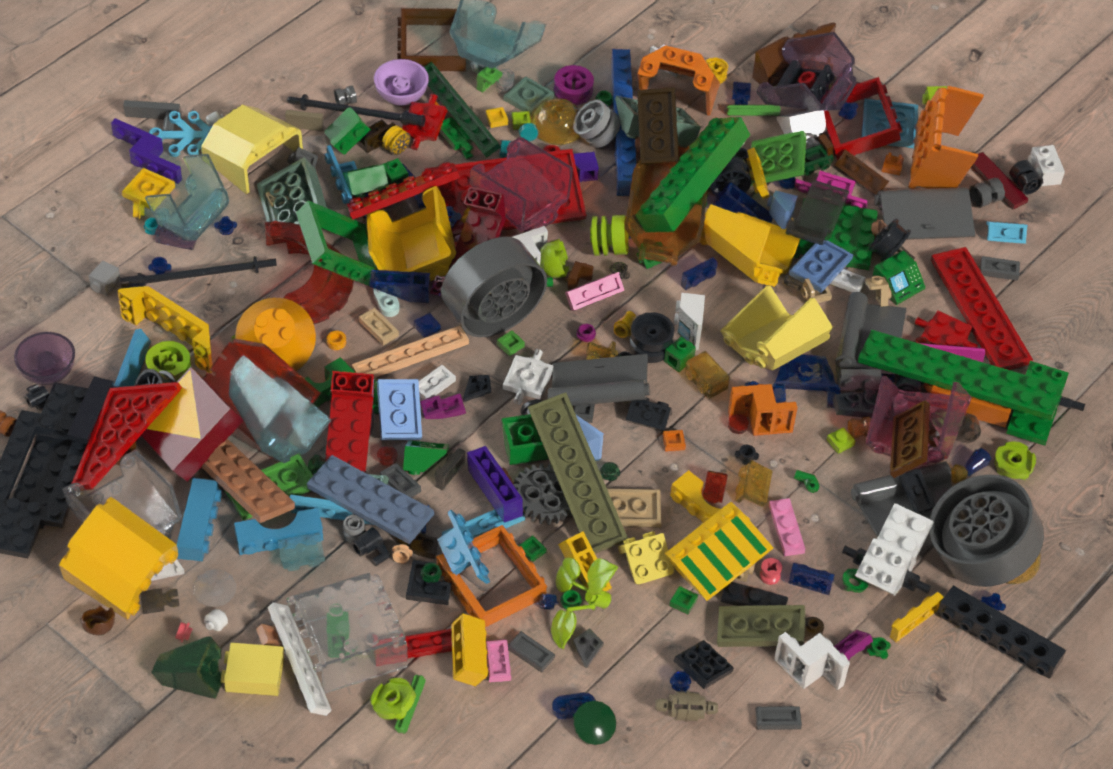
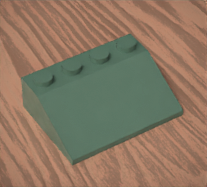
(627, 108)
(296, 181)

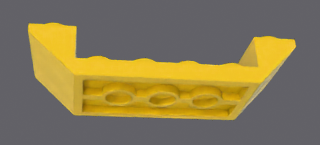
(145, 302)

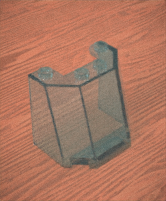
(487, 42)
(275, 412)

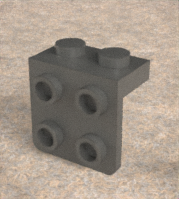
(858, 378)

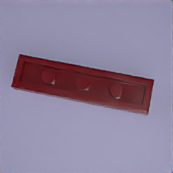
(987, 169)

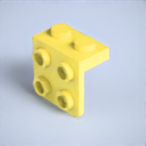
(647, 557)

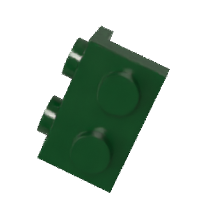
(816, 159)

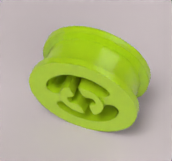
(166, 355)

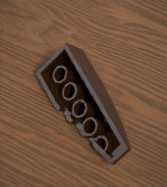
(769, 61)

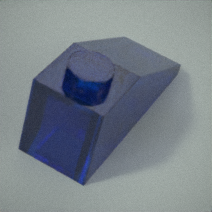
(736, 201)
(401, 284)

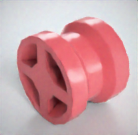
(773, 576)

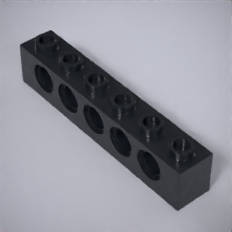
(995, 623)

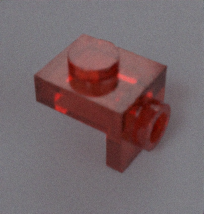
(715, 486)

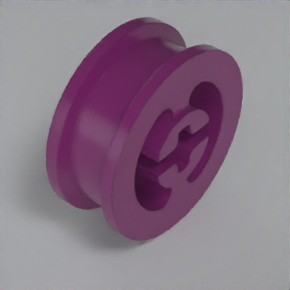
(583, 88)

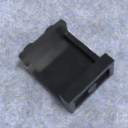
(824, 78)

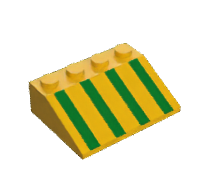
(718, 551)

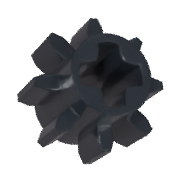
(36, 396)

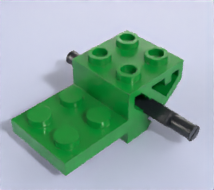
(1034, 427)

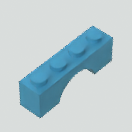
(254, 537)

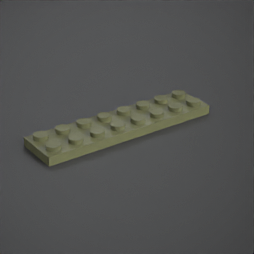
(577, 472)

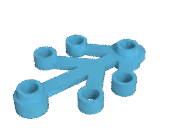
(187, 135)

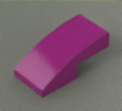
(443, 408)

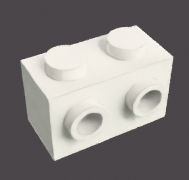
(1047, 164)

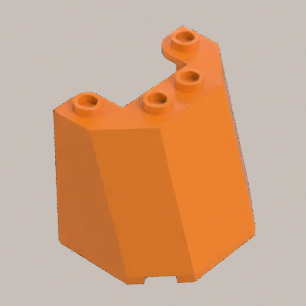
(683, 63)

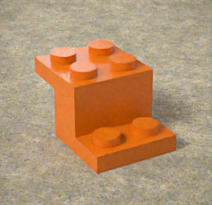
(761, 408)

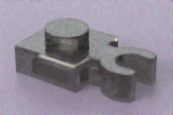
(154, 600)

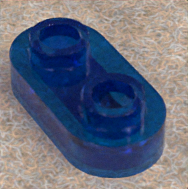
(570, 703)

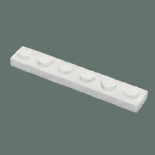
(299, 659)

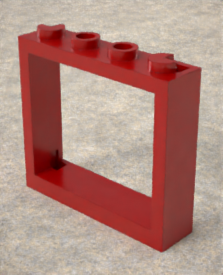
(873, 141)

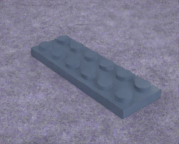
(370, 499)

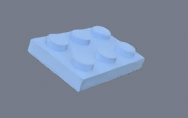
(399, 409)

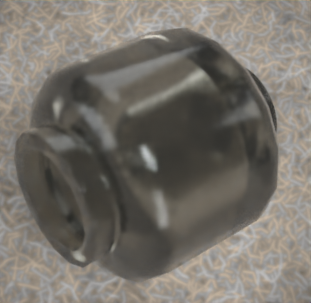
(970, 429)

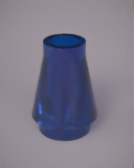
(977, 461)

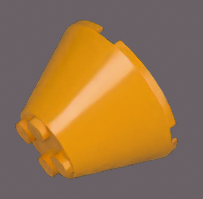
(280, 326)

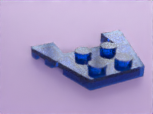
(806, 373)

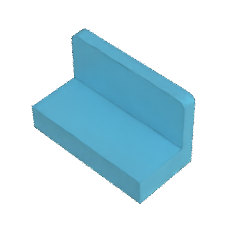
(1006, 232)

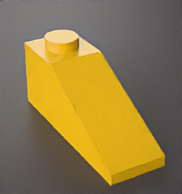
(580, 550)

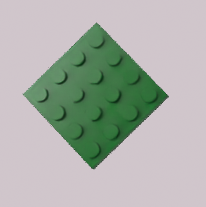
(852, 234)

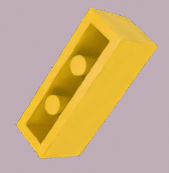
(469, 650)

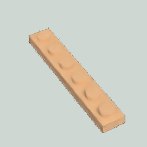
(412, 353)

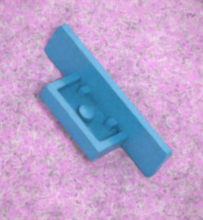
(336, 171)
(460, 550)

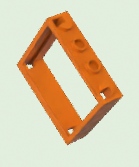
(516, 553)

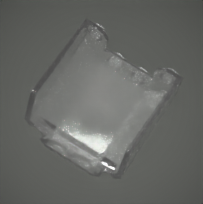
(138, 489)

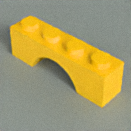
(688, 493)

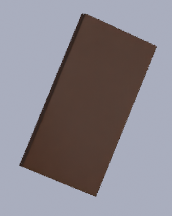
(910, 439)

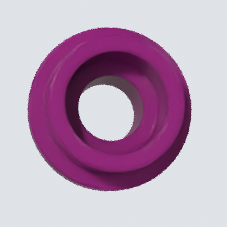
(586, 333)

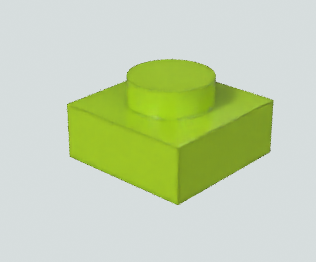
(840, 440)

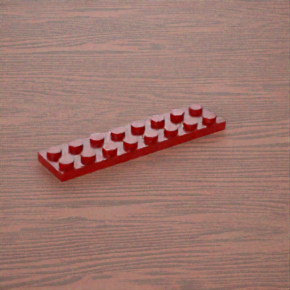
(981, 309)

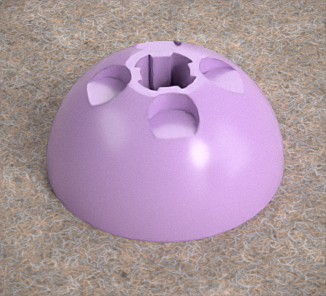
(401, 81)

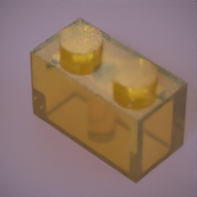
(707, 375)

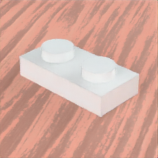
(435, 382)

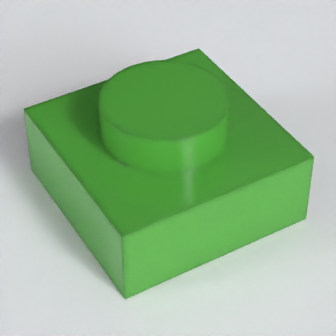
(510, 343)

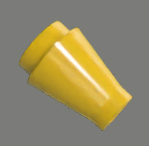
(623, 326)

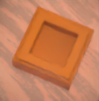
(673, 440)

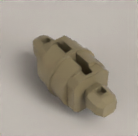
(687, 699)

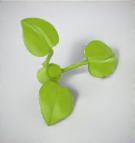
(598, 576)

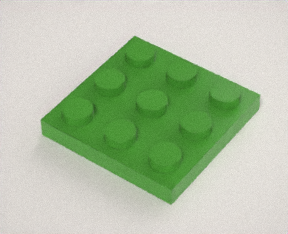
(781, 155)

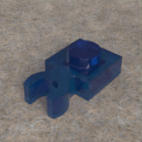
(741, 93)

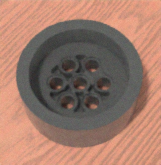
(493, 286)
(986, 530)

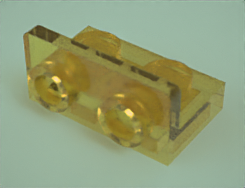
(753, 483)

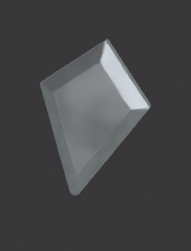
(588, 646)

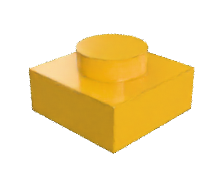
(496, 117)

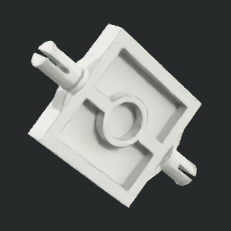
(528, 377)

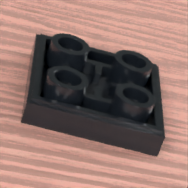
(703, 664)

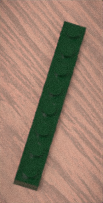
(461, 111)

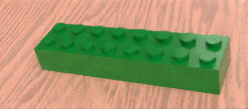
(692, 174)

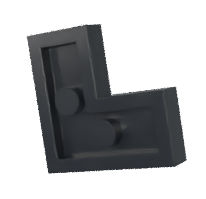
(426, 592)

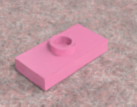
(498, 661)

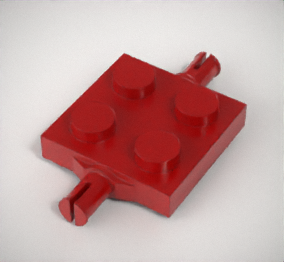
(434, 119)
(946, 330)

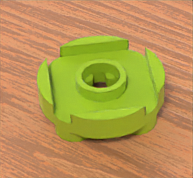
(1011, 469)
(400, 705)

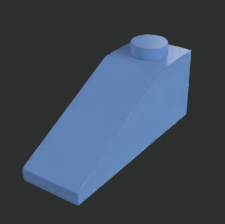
(782, 207)

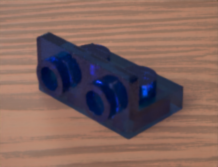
(811, 578)

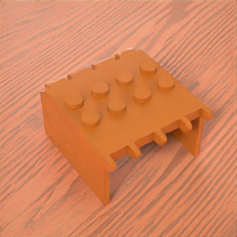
(938, 164)

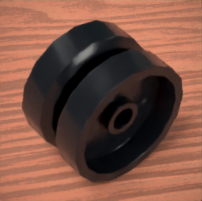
(651, 335)

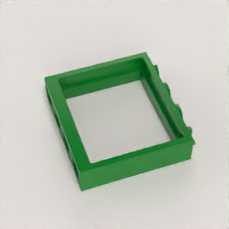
(313, 218)

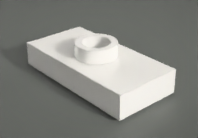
(849, 281)

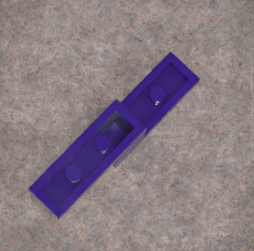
(146, 150)

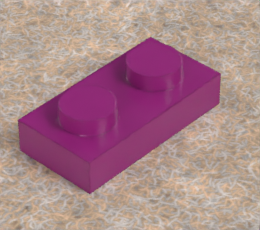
(853, 643)

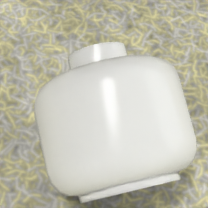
(213, 118)
(215, 620)

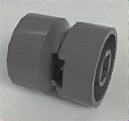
(987, 192)

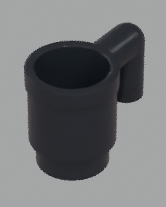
(369, 542)

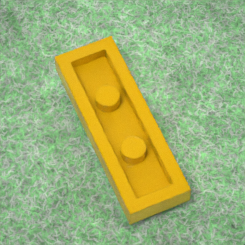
(757, 173)
(915, 616)

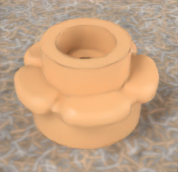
(401, 553)

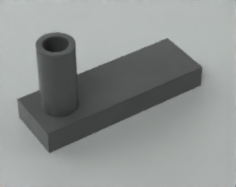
(152, 110)

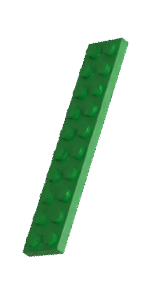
(977, 378)

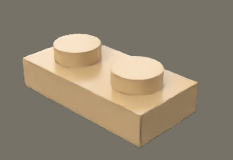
(378, 326)

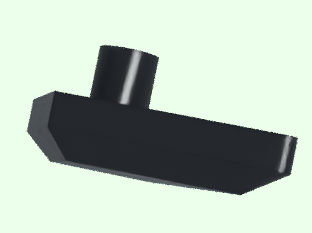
(477, 386)

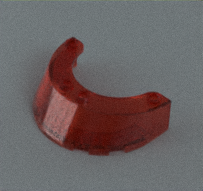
(325, 289)

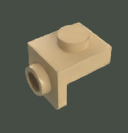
(882, 289)
(808, 292)

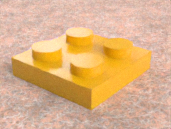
(146, 184)

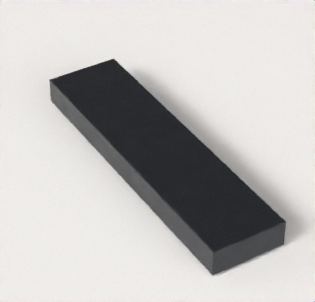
(89, 410)

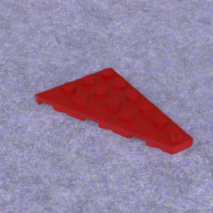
(120, 423)

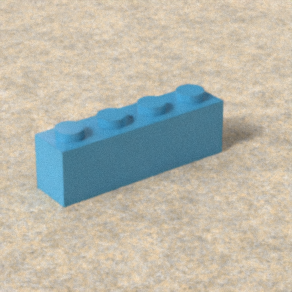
(198, 519)

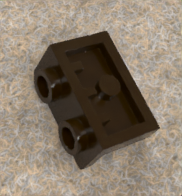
(374, 137)

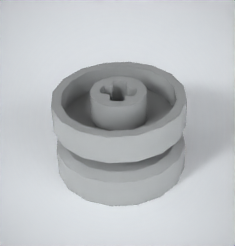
(596, 123)

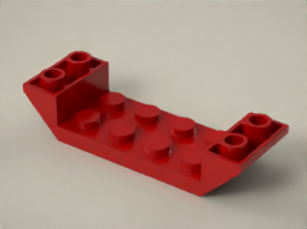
(350, 418)

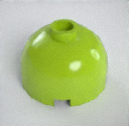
(554, 259)

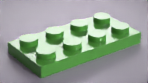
(288, 476)

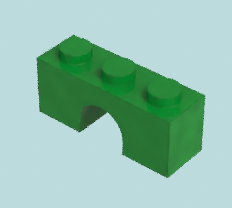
(325, 387)

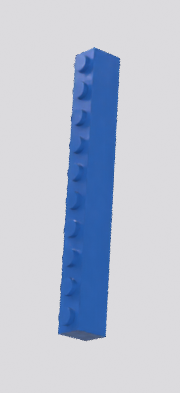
(624, 146)

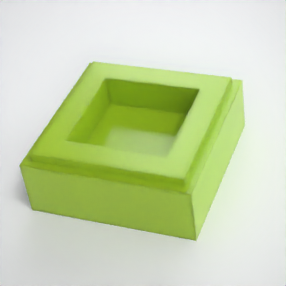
(520, 119)

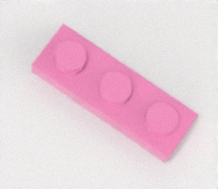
(594, 291)
(786, 527)

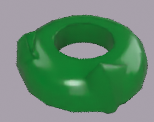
(848, 574)

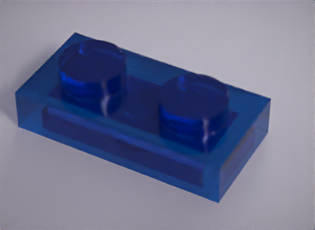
(699, 273)

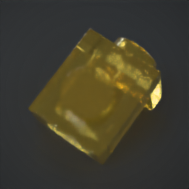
(597, 351)

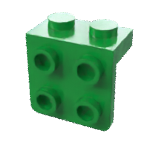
(346, 131)

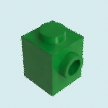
(395, 171)
(679, 353)

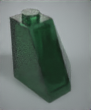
(191, 668)

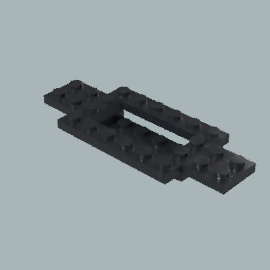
(48, 470)

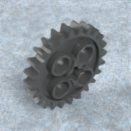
(543, 494)

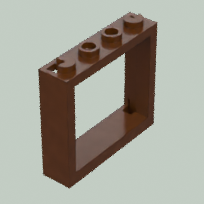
(428, 16)

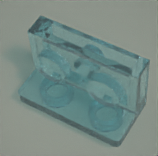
(301, 551)

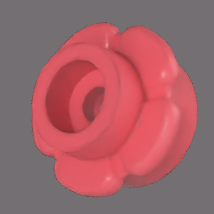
(183, 632)

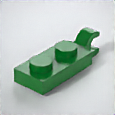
(456, 137)

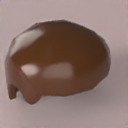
(98, 620)

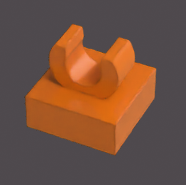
(892, 164)

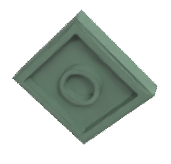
(528, 95)

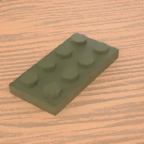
(759, 625)

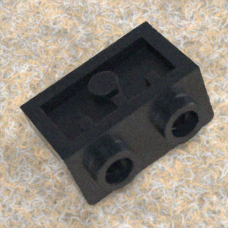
(649, 414)

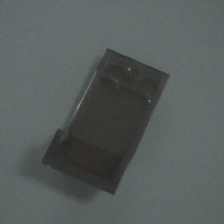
(818, 213)

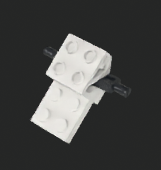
(893, 554)

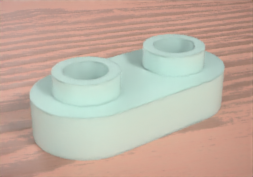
(383, 301)

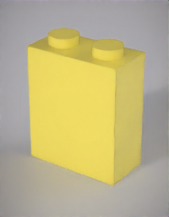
(253, 669)

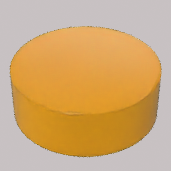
(336, 340)

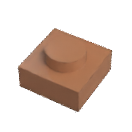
(268, 635)

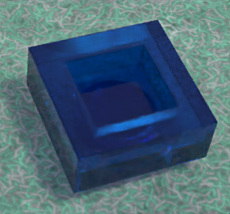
(427, 325)

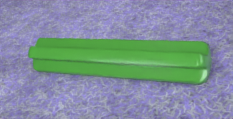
(753, 110)
(417, 684)

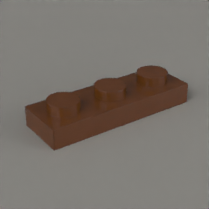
(861, 172)

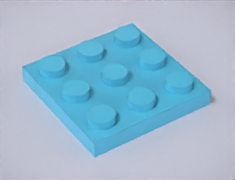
(875, 120)

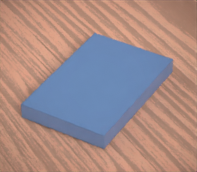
(821, 265)

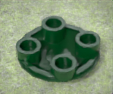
(594, 722)

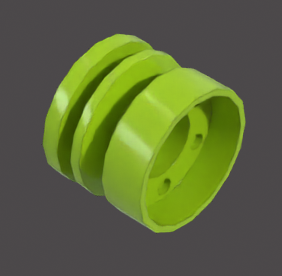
(609, 235)

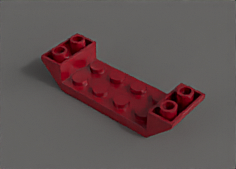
(482, 224)

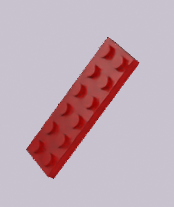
(398, 192)

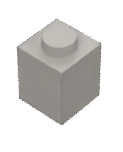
(104, 278)

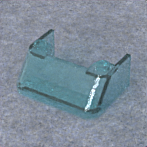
(202, 206)

